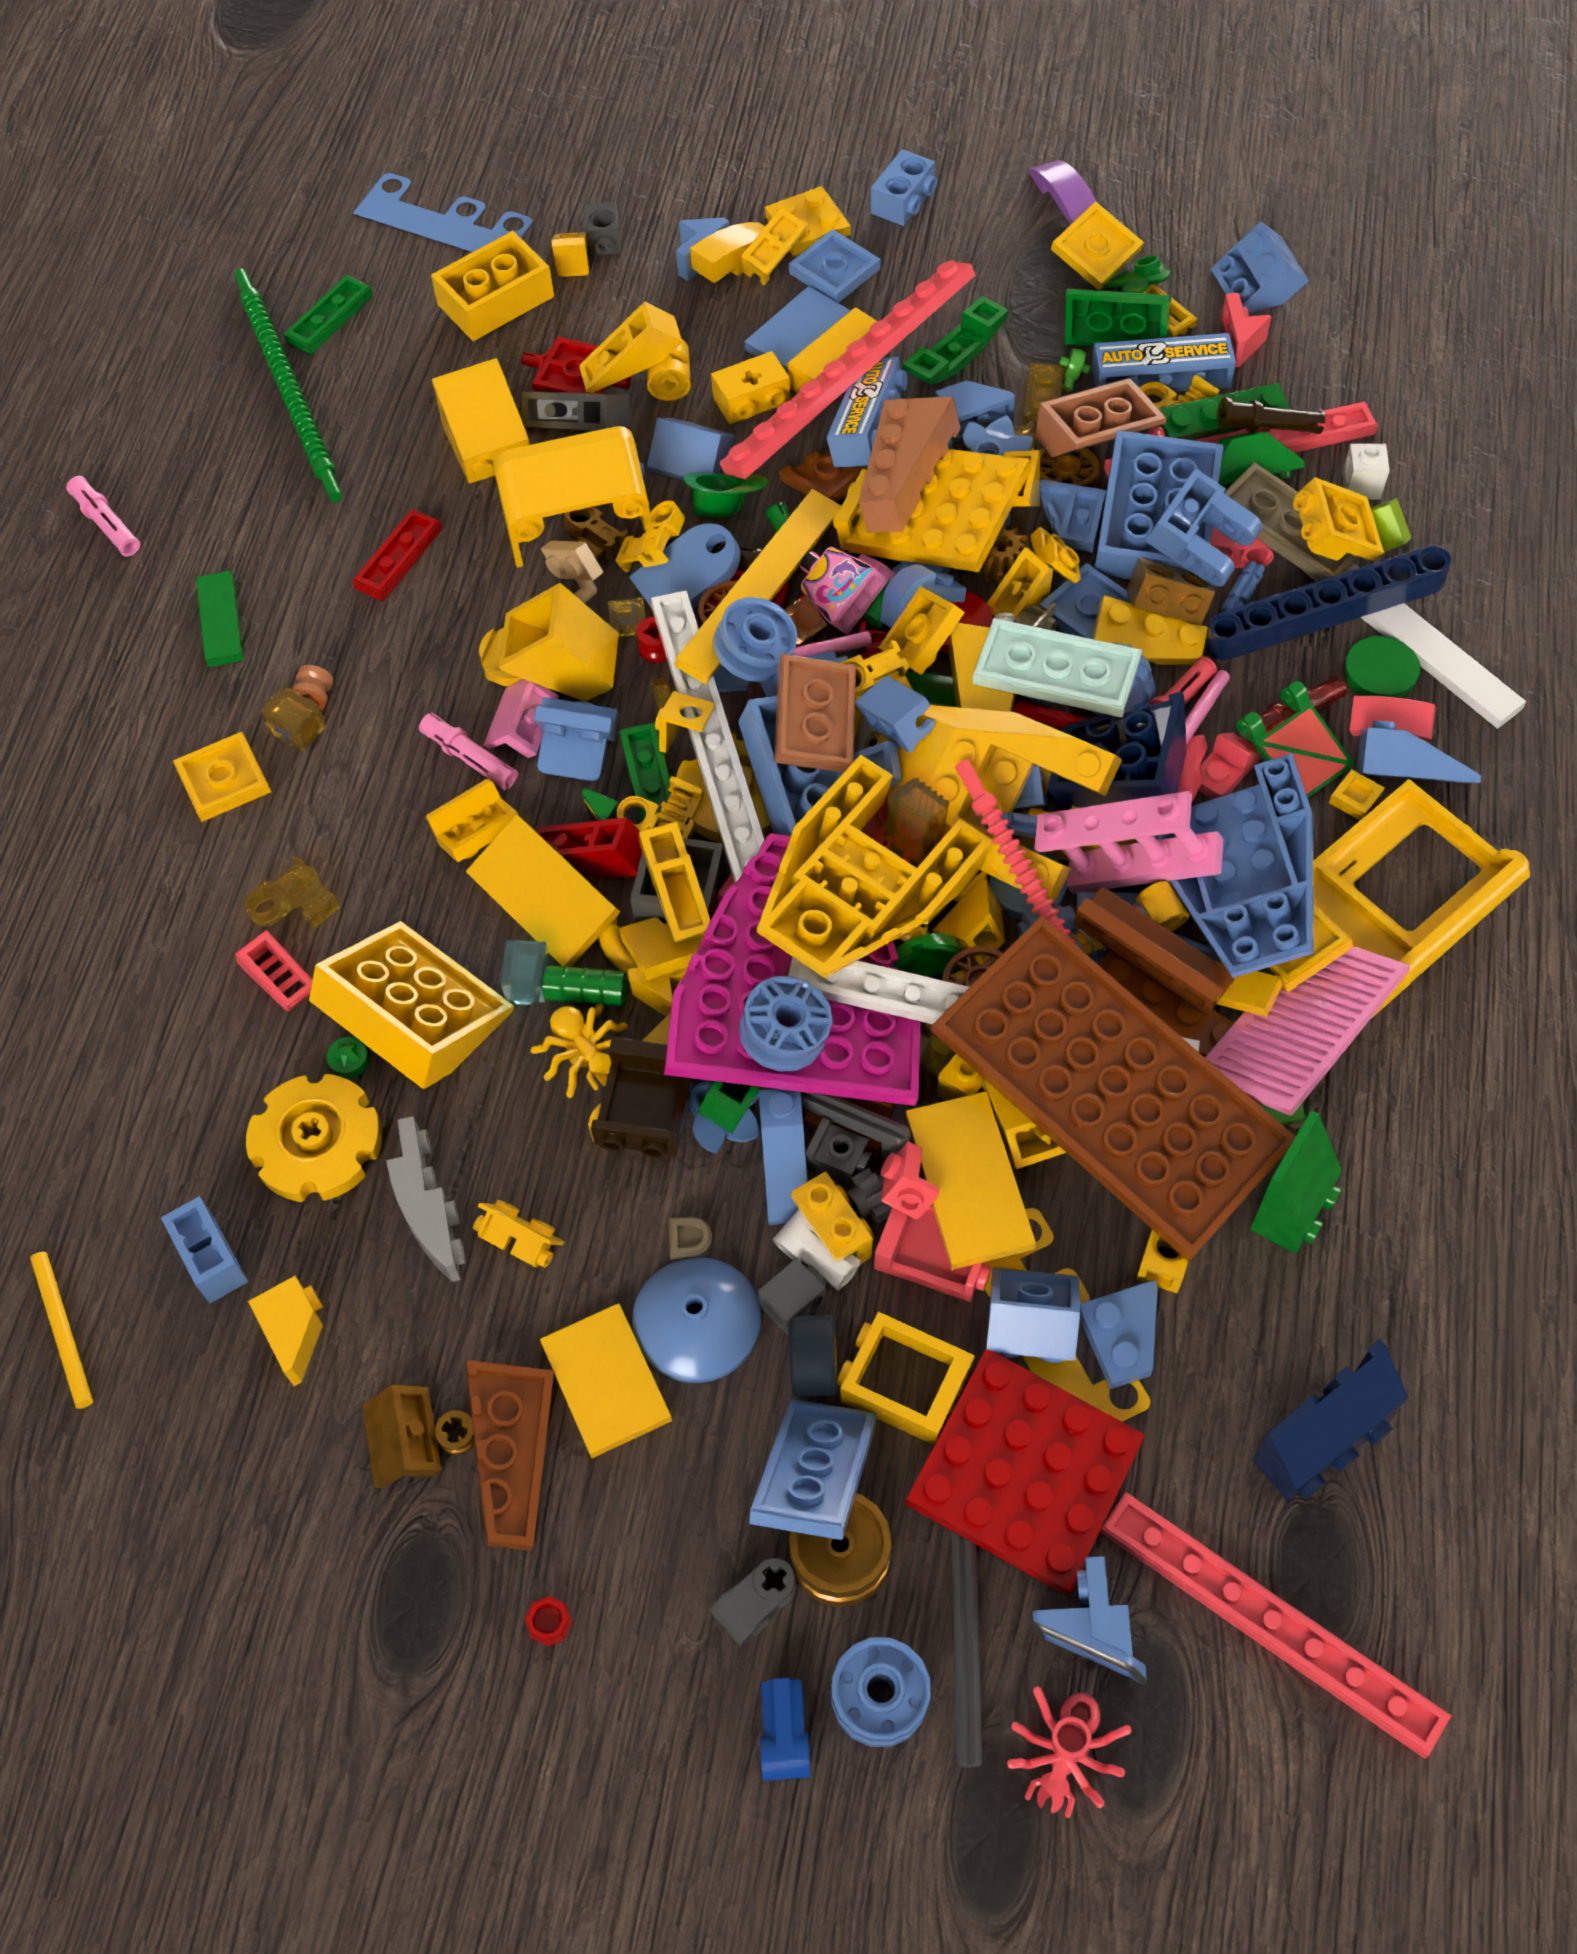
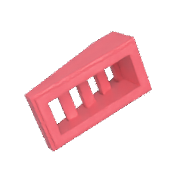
(259, 947)

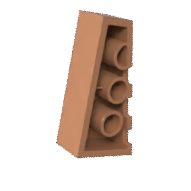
(903, 457)

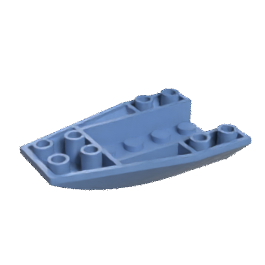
(1264, 897)

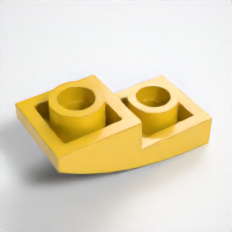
(1056, 554)

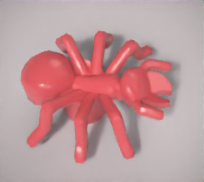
(1070, 1744)

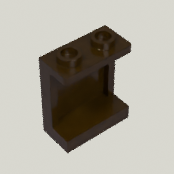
(640, 1103)

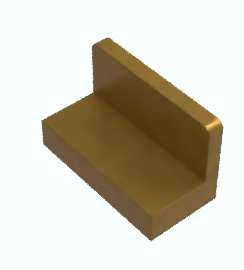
(401, 1434)

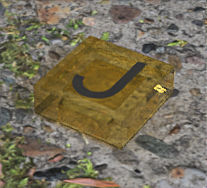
(626, 615)

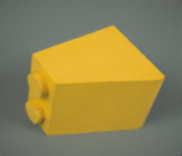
(479, 417)
(559, 645)

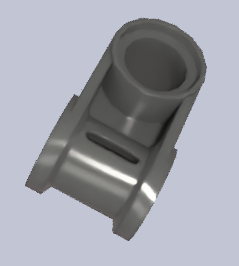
(749, 1607)

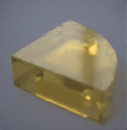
(661, 692)

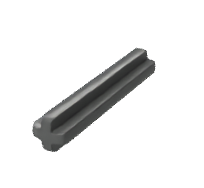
(857, 1119)

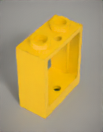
(923, 1427)

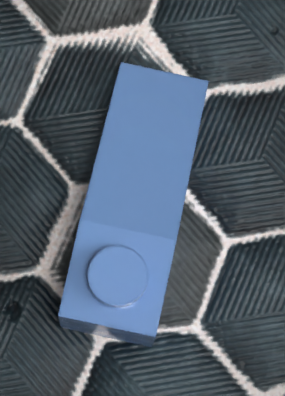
(1404, 755)
(782, 1151)

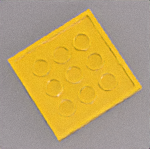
(956, 513)

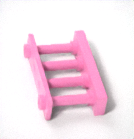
(1136, 863)

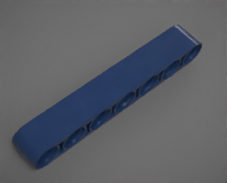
(1381, 587)

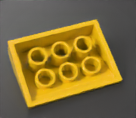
(408, 1002)

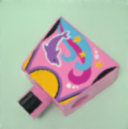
(840, 586)

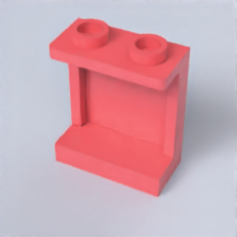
(917, 1254)

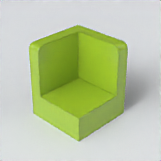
(1391, 524)

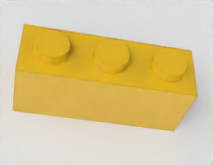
(827, 348)

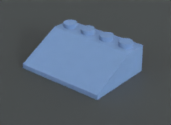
(1140, 487)

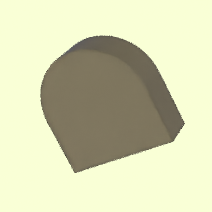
(689, 1238)

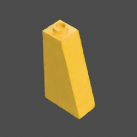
(964, 653)

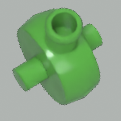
(1073, 367)

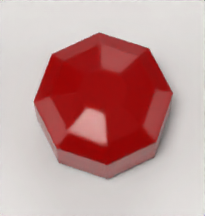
(548, 1621)

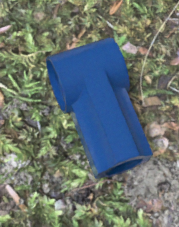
(784, 1741)

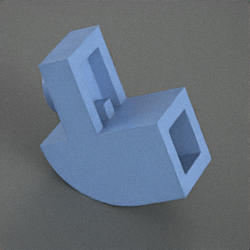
(906, 583)

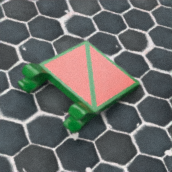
(1305, 735)

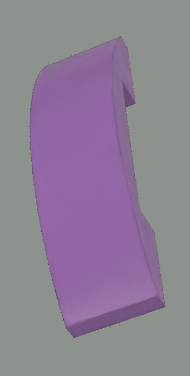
(1065, 187)

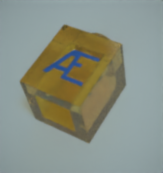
(293, 718)

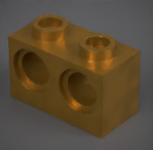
(1169, 591)

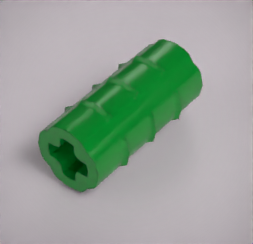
(585, 985)

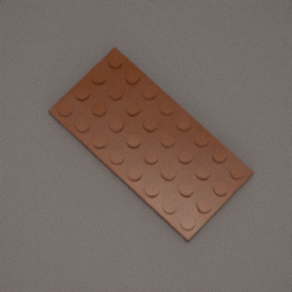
(1114, 1087)

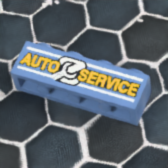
(1166, 361)
(860, 411)

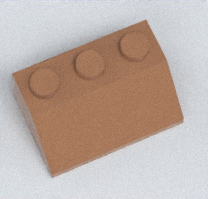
(1095, 417)

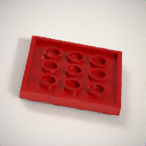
(1025, 1471)

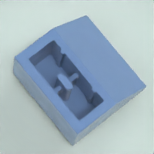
(1260, 270)

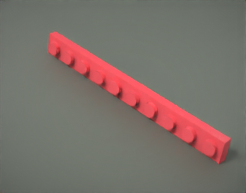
(846, 370)

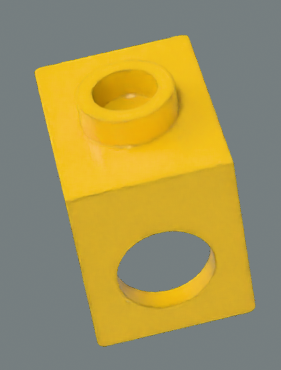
(670, 719)

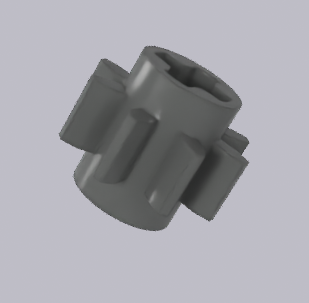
(867, 1195)

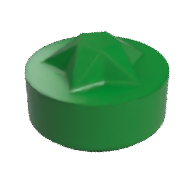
(347, 1057)

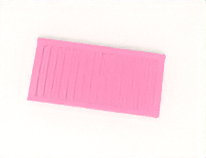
(1307, 1029)

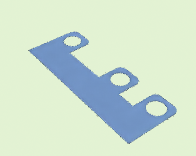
(446, 228)

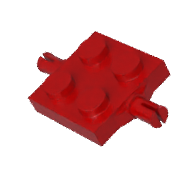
(560, 367)

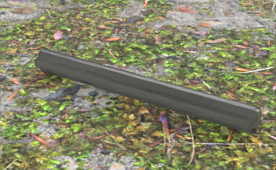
(966, 1653)

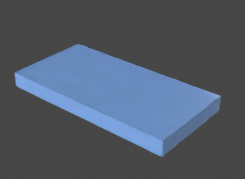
(814, 1469)

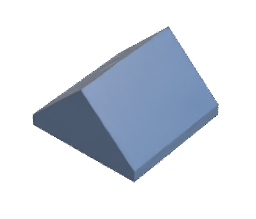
(687, 448)

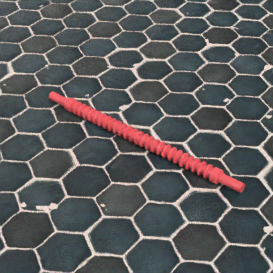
(985, 805)

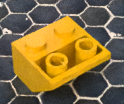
(1021, 1137)

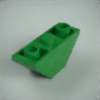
(1257, 447)

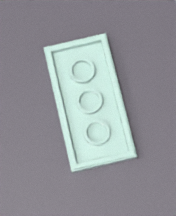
(1057, 667)

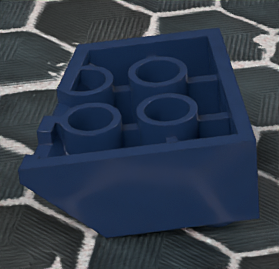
(1332, 1427)

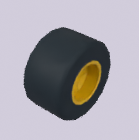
(813, 1355)

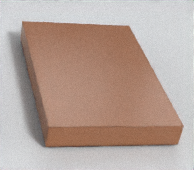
(815, 713)

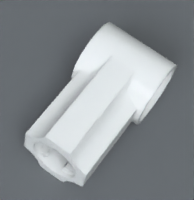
(801, 1242)

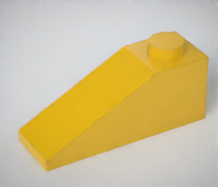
(632, 348)

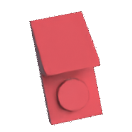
(1245, 331)
(1227, 765)

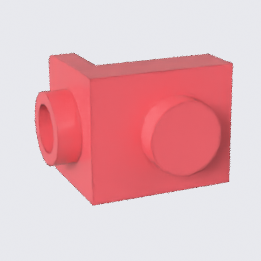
(902, 1184)

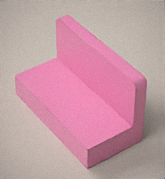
(515, 718)

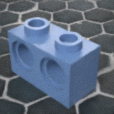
(903, 187)
(204, 1250)

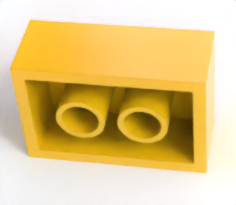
(493, 285)

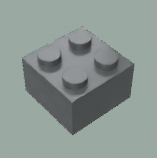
(710, 869)

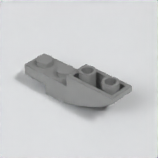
(422, 1203)

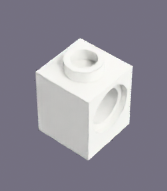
(1366, 469)

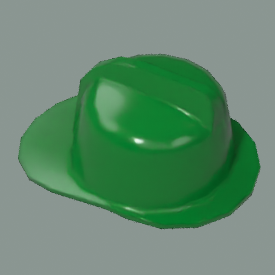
(720, 493)

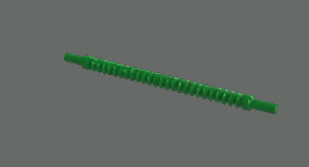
(288, 386)

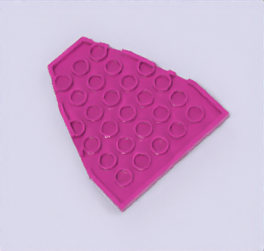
(865, 1052)

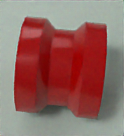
(649, 641)

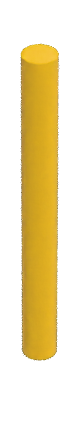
(61, 1330)

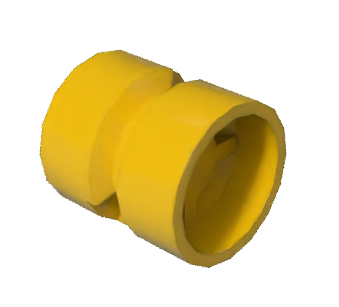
(672, 376)

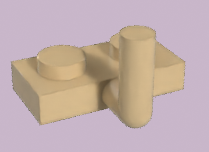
(575, 562)

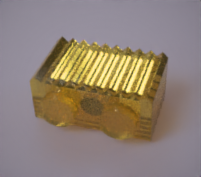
(914, 821)

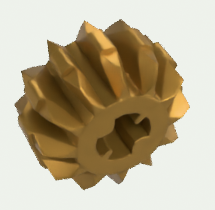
(1003, 554)

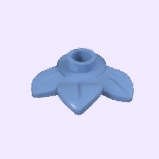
(995, 438)
(713, 1136)

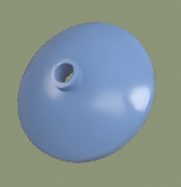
(699, 1344)

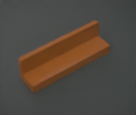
(1153, 949)

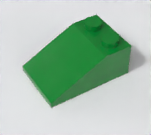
(1300, 1189)

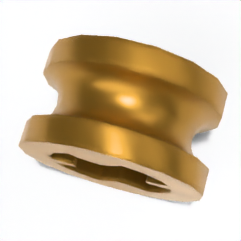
(448, 1420)

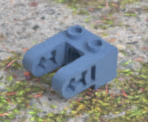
(1200, 502)

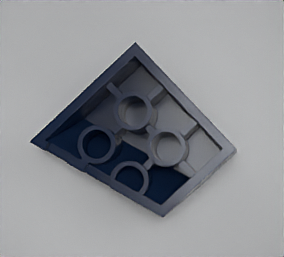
(1147, 742)

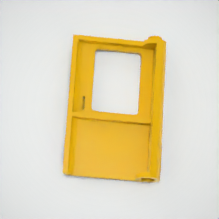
(1372, 840)

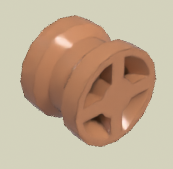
(313, 684)

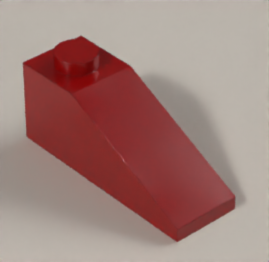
(597, 847)

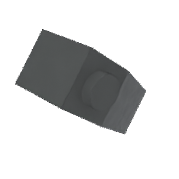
(575, 410)

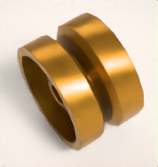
(850, 1575)

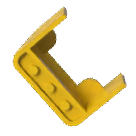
(569, 477)

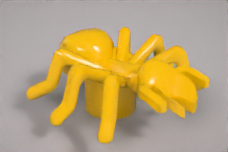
(580, 1045)

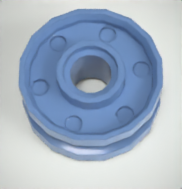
(754, 638)
(789, 1001)
(887, 1662)

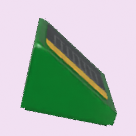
(599, 806)

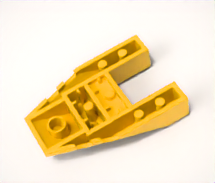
(1003, 753)
(848, 893)

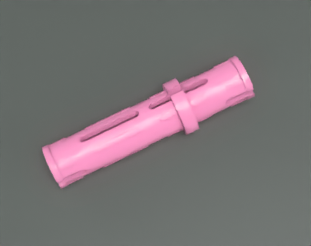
(84, 494)
(455, 742)

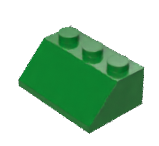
(1114, 316)

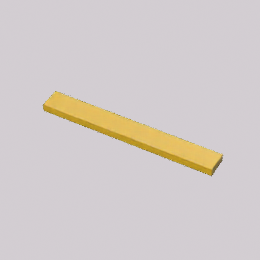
(762, 578)

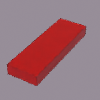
(397, 555)

